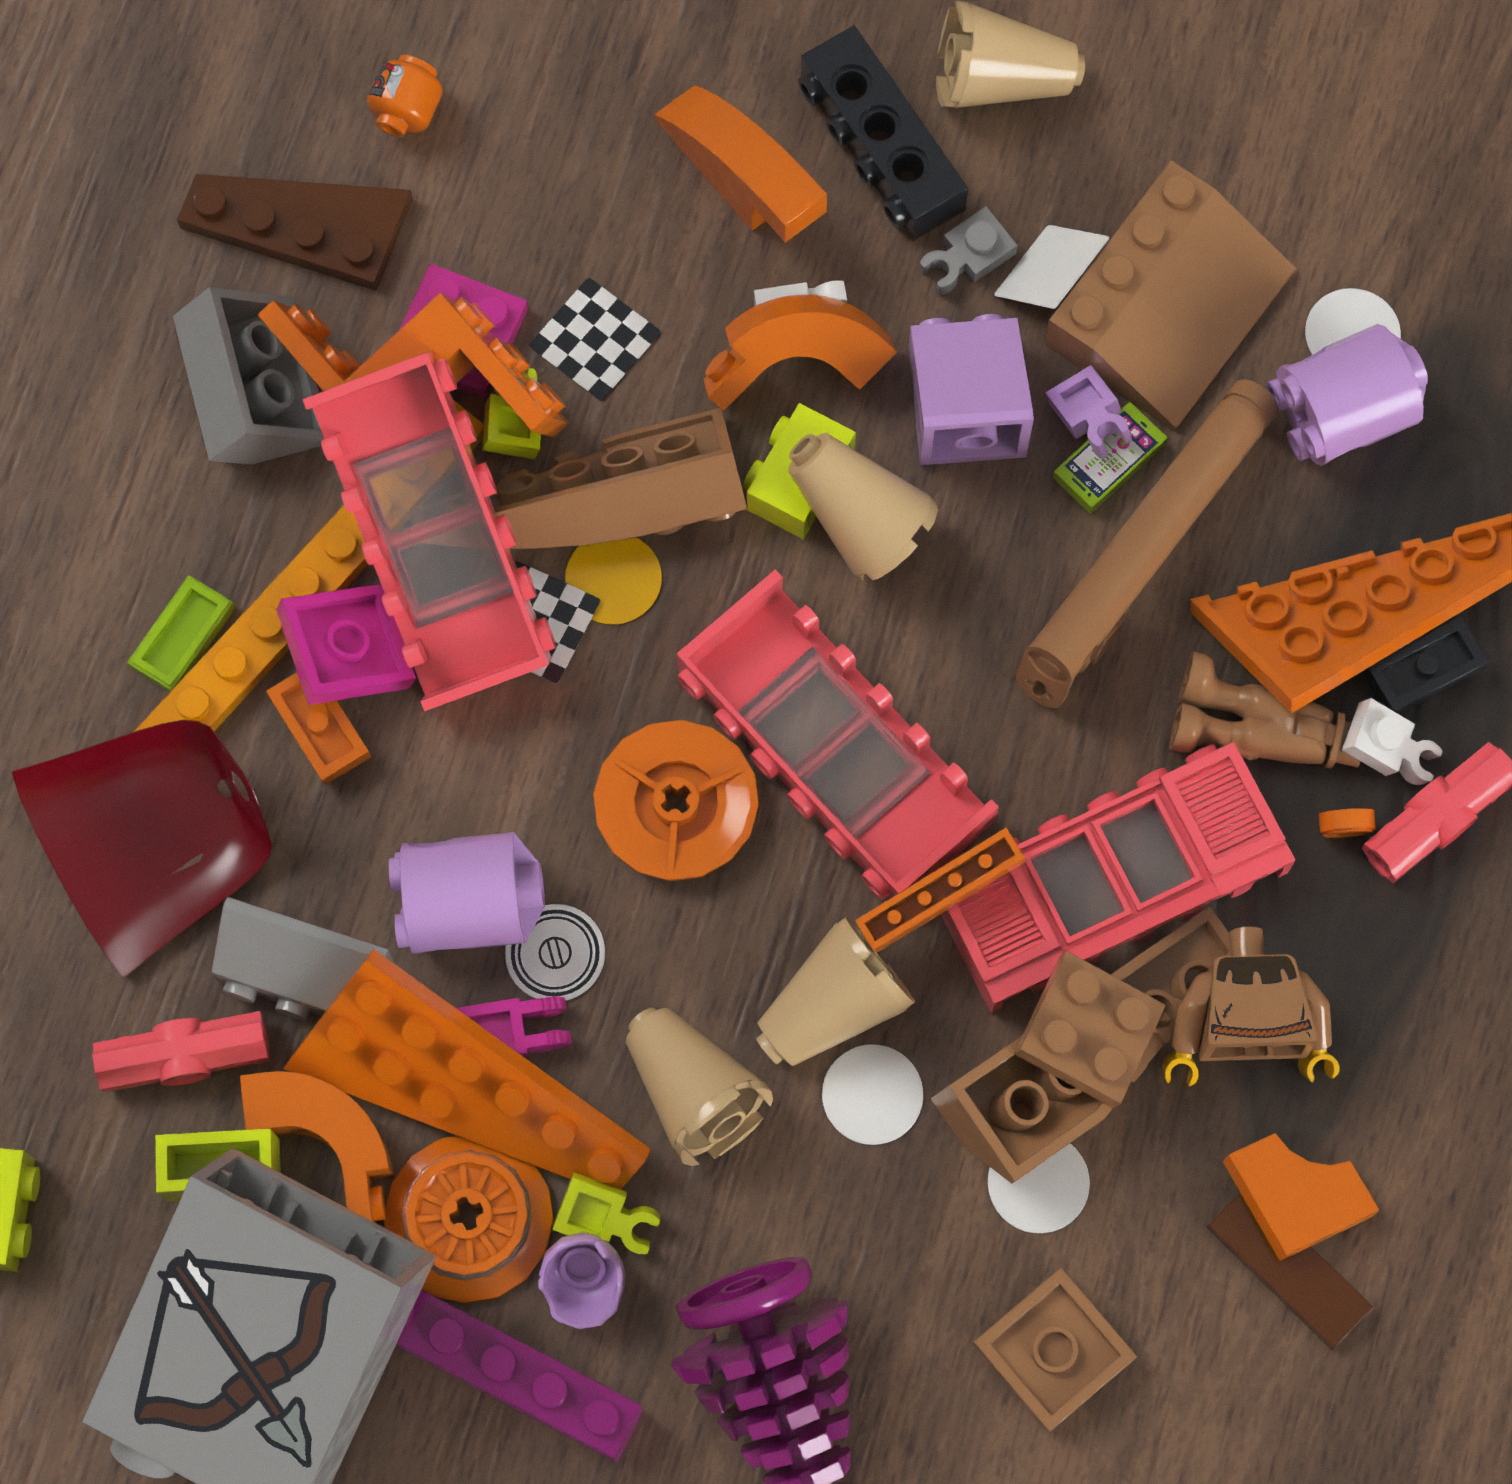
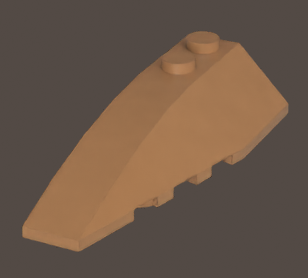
(632, 488)
(1023, 1115)

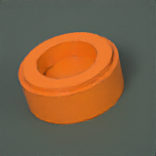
(1347, 823)

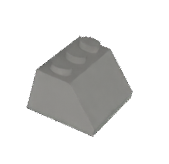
(244, 379)
(284, 959)

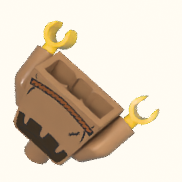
(1252, 1011)

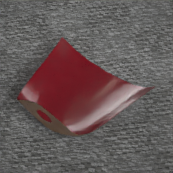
(132, 816)

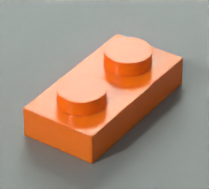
(319, 730)

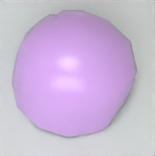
(582, 1280)

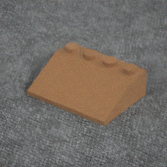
(1170, 297)

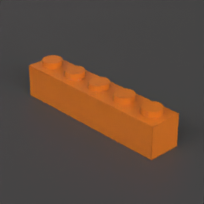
(941, 890)

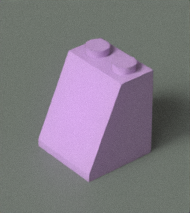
(970, 390)

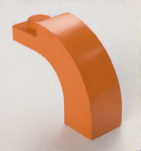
(798, 328)
(316, 1109)

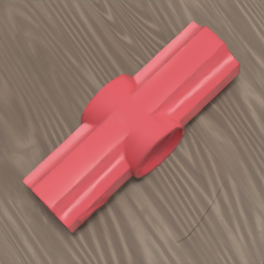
(1440, 812)
(181, 1052)

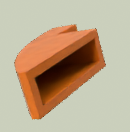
(743, 163)

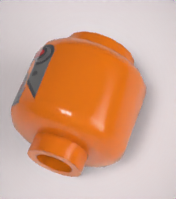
(404, 95)

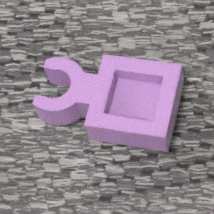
(1090, 408)

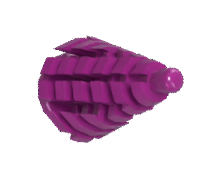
(772, 1370)

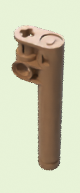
(1099, 602)

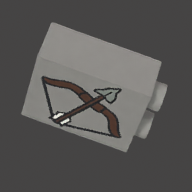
(256, 1333)

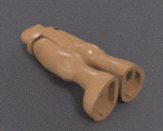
(1267, 727)

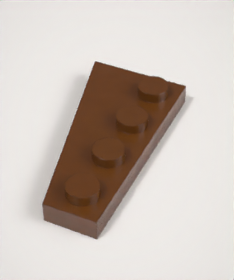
(307, 224)

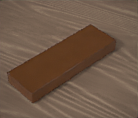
(1301, 1281)

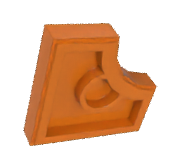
(1296, 1198)

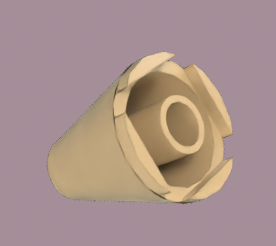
(1002, 60)
(860, 504)
(832, 998)
(694, 1085)

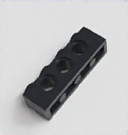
(850, 64)

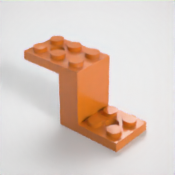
(444, 325)

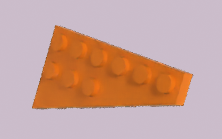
(1356, 609)
(430, 1062)

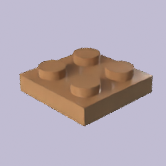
(1090, 1029)
(1054, 1350)

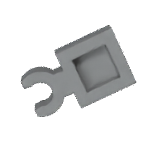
(973, 248)

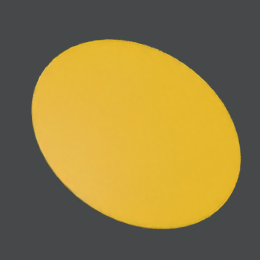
(619, 574)

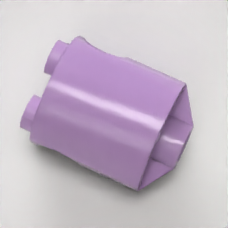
(1350, 394)
(466, 893)

